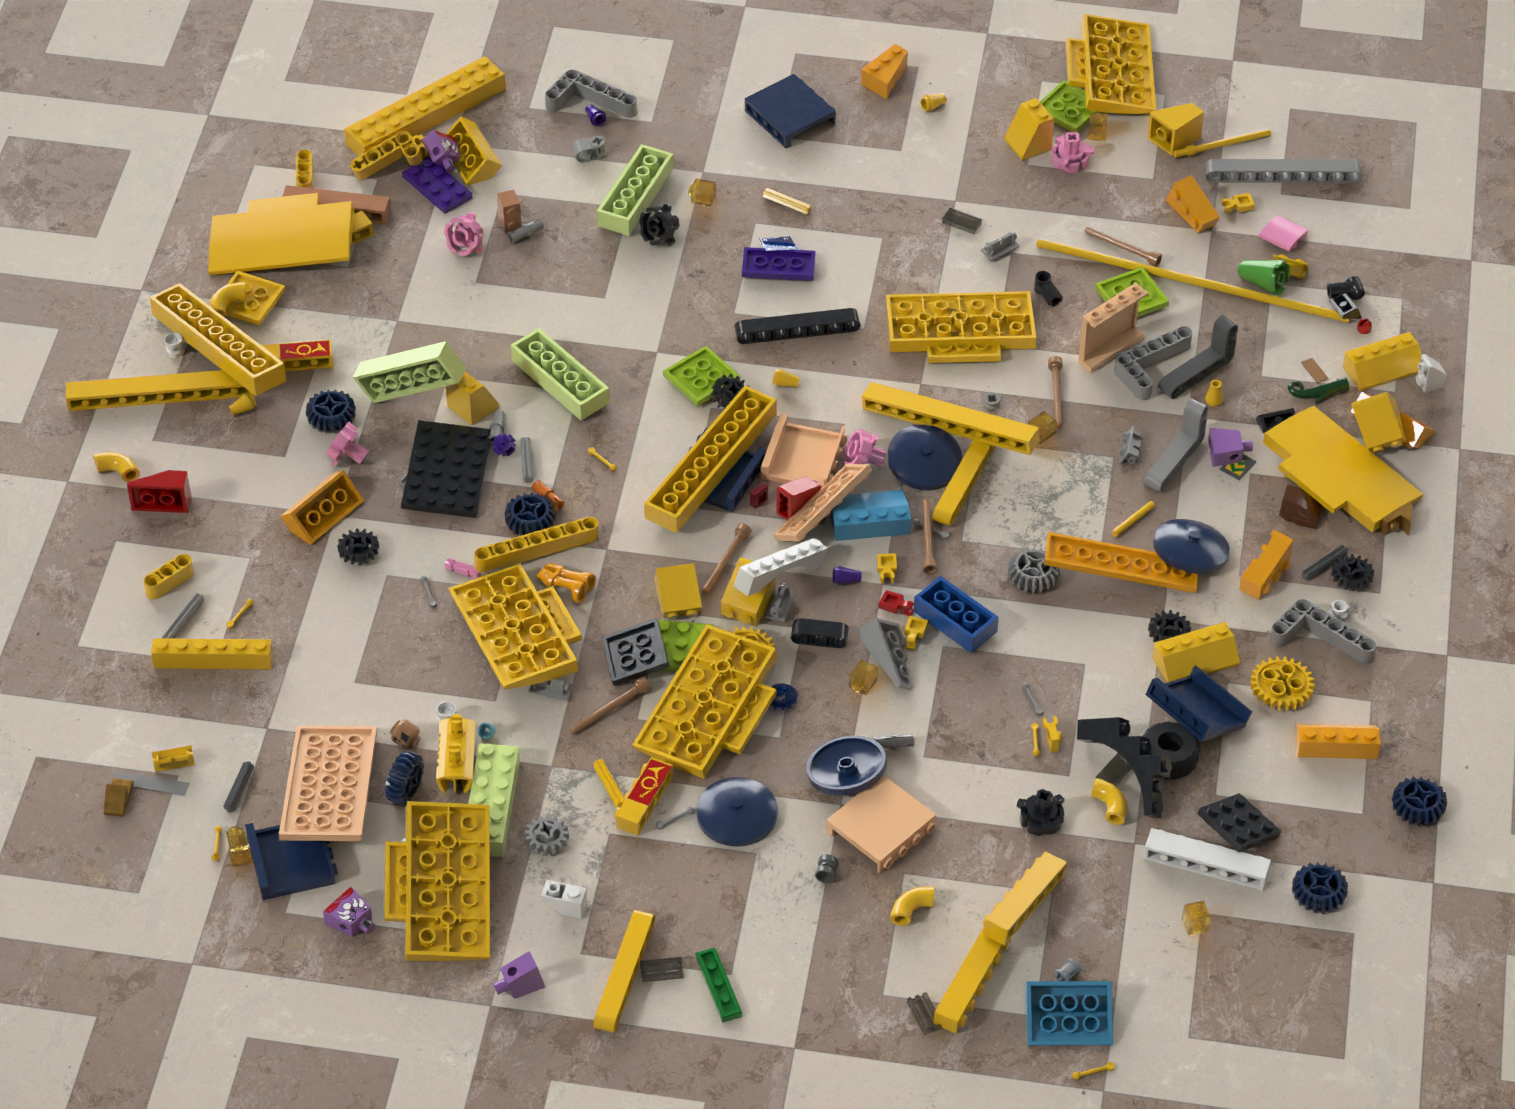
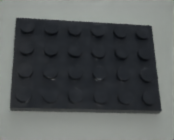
(446, 469)

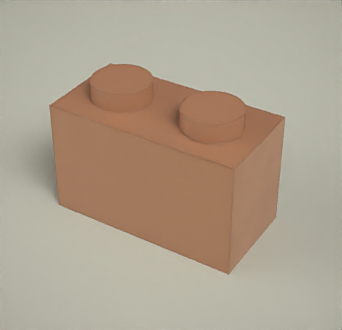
(509, 210)

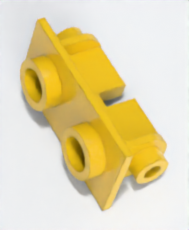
(1298, 267)
(173, 758)

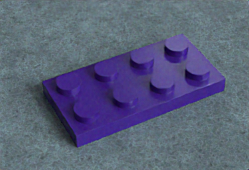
(437, 185)
(778, 264)

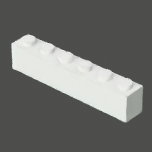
(1207, 859)

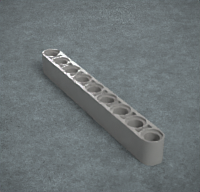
(1283, 170)

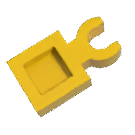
(1240, 202)
(886, 566)

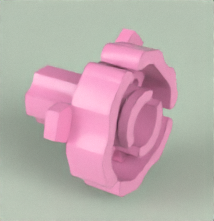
(1070, 151)
(466, 234)
(345, 444)
(861, 449)

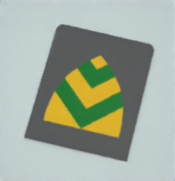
(1238, 470)

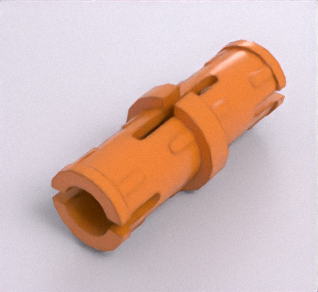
(549, 493)

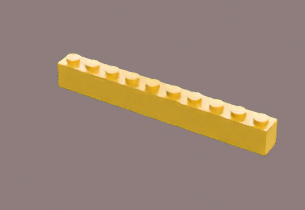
(152, 390)
(951, 418)

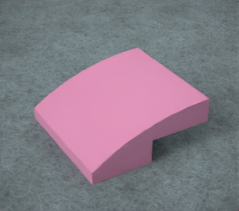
(1283, 233)

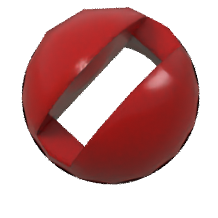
(1366, 326)

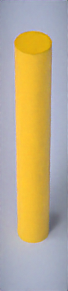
(1134, 518)

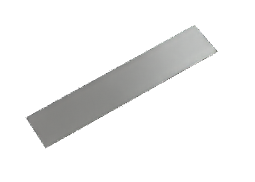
(154, 783)

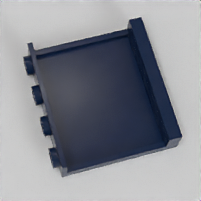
(788, 109)
(737, 481)
(1200, 704)
(288, 865)

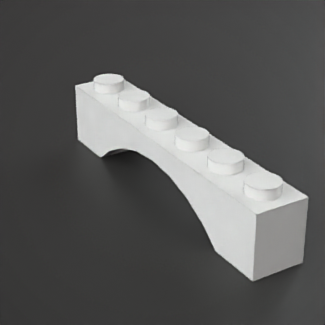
(756, 575)

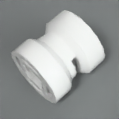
(174, 345)
(445, 710)

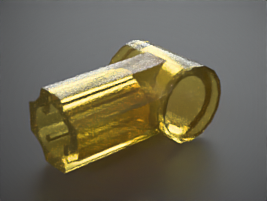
(239, 850)

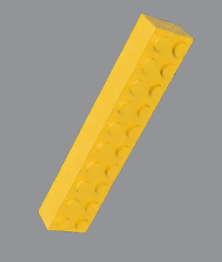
(428, 105)
(218, 339)
(710, 459)

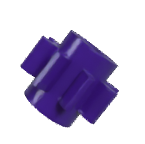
(504, 445)

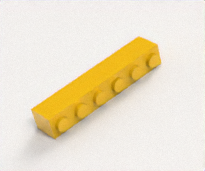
(212, 653)
(1024, 898)
(969, 983)

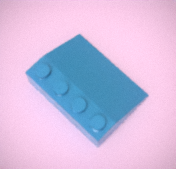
(871, 515)
(1068, 1013)

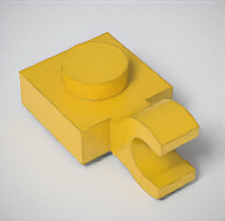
(915, 629)
(1052, 735)

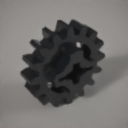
(728, 392)
(358, 546)
(1352, 572)
(1169, 626)

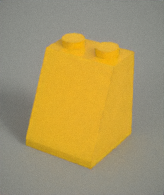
(1175, 127)
(1030, 130)
(470, 399)
(1379, 422)
(678, 591)
(742, 607)

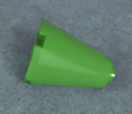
(1265, 274)

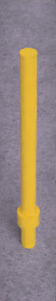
(1192, 150)

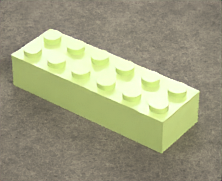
(635, 189)
(409, 372)
(560, 374)
(495, 786)

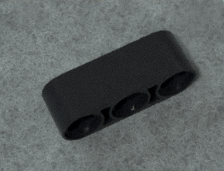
(819, 633)

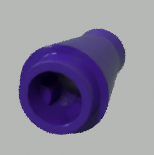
(596, 116)
(845, 575)

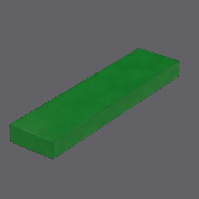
(718, 984)

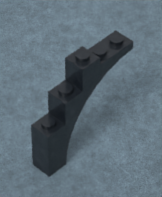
(1135, 750)

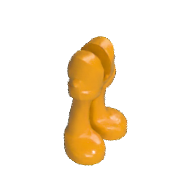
(556, 575)

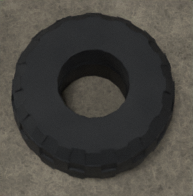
(1176, 738)

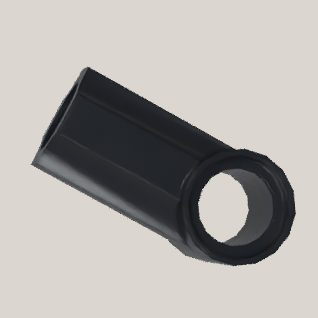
(1352, 287)
(1046, 288)

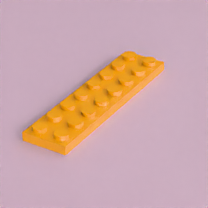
(1115, 562)

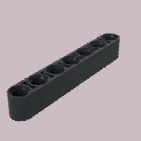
(797, 326)

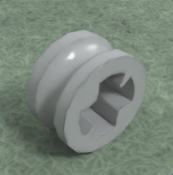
(991, 397)

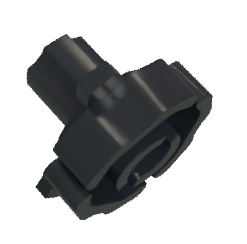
(661, 225)
(1042, 810)

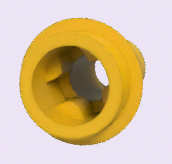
(930, 102)
(785, 379)
(1214, 395)
(243, 404)

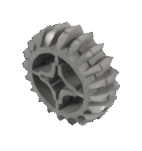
(1032, 574)

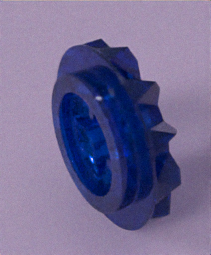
(790, 696)

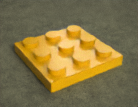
(260, 298)

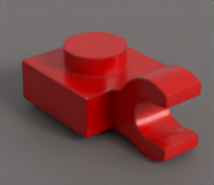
(893, 602)

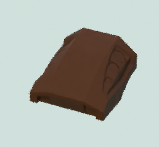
(1300, 507)

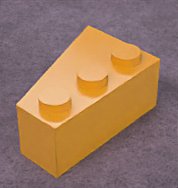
(885, 70)
(1192, 204)
(1268, 567)

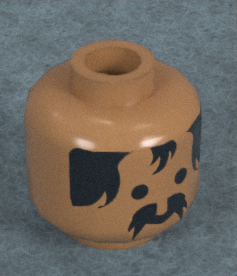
(405, 734)

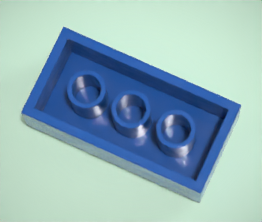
(956, 614)

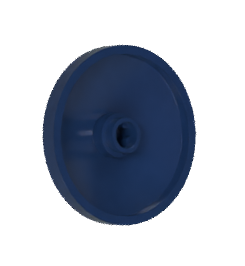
(924, 457)
(1191, 546)
(846, 765)
(737, 811)

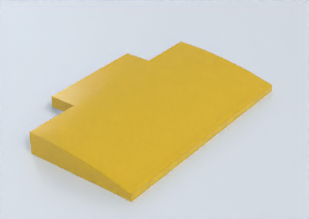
(1113, 65)
(281, 234)
(989, 325)
(1338, 468)
(518, 628)
(710, 702)
(441, 882)

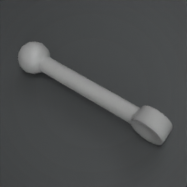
(944, 535)
(432, 603)
(1039, 711)
(660, 824)

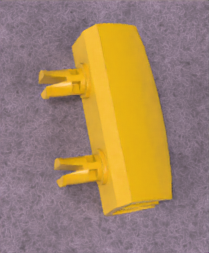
(455, 752)

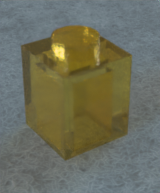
(1097, 126)
(702, 192)
(1046, 425)
(863, 677)
(1196, 918)

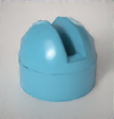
(483, 733)

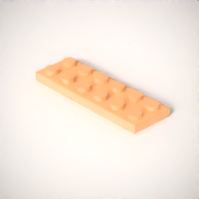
(822, 502)

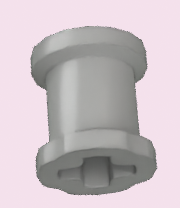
(1068, 970)

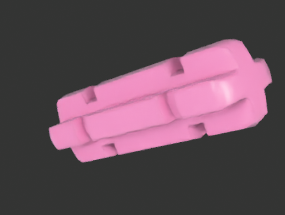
(462, 568)

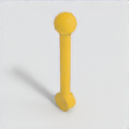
(591, 451)
(230, 624)
(1034, 727)
(215, 857)
(1109, 1066)

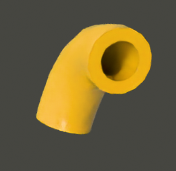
(227, 295)
(116, 462)
(1114, 800)
(909, 902)

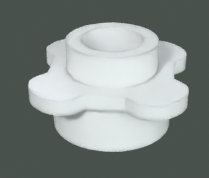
(1339, 609)

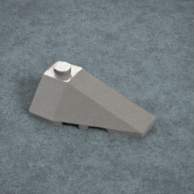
(886, 645)

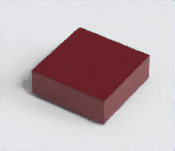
(759, 495)

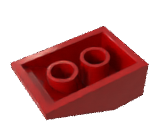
(161, 492)

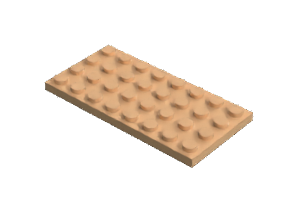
(328, 783)

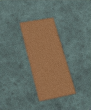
(1314, 370)

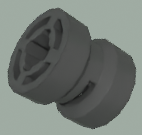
(827, 866)

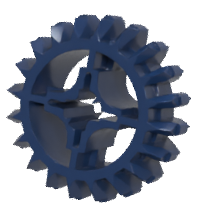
(319, 409)
(529, 514)
(404, 777)
(1414, 800)
(1319, 894)

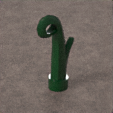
(1340, 385)

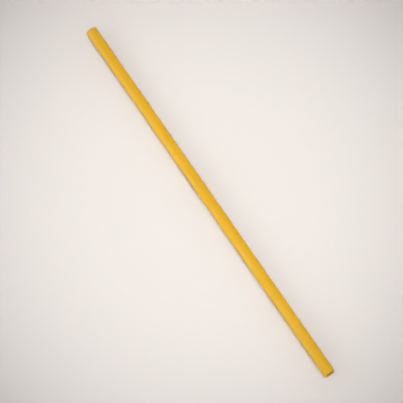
(1192, 280)

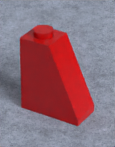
(794, 495)

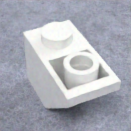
(1430, 374)
(565, 898)

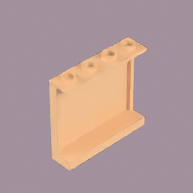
(1110, 328)
(802, 452)
(882, 822)

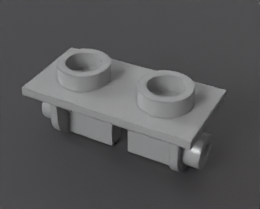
(1000, 247)
(1131, 444)
(780, 603)
(552, 688)

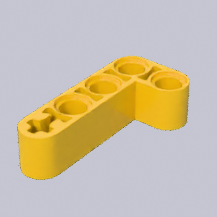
(385, 158)

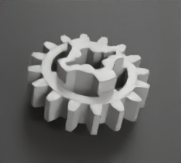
(546, 835)

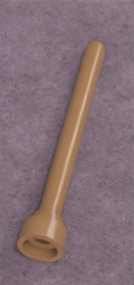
(1154, 258)
(1055, 364)
(741, 533)
(929, 565)
(640, 687)

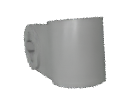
(588, 149)

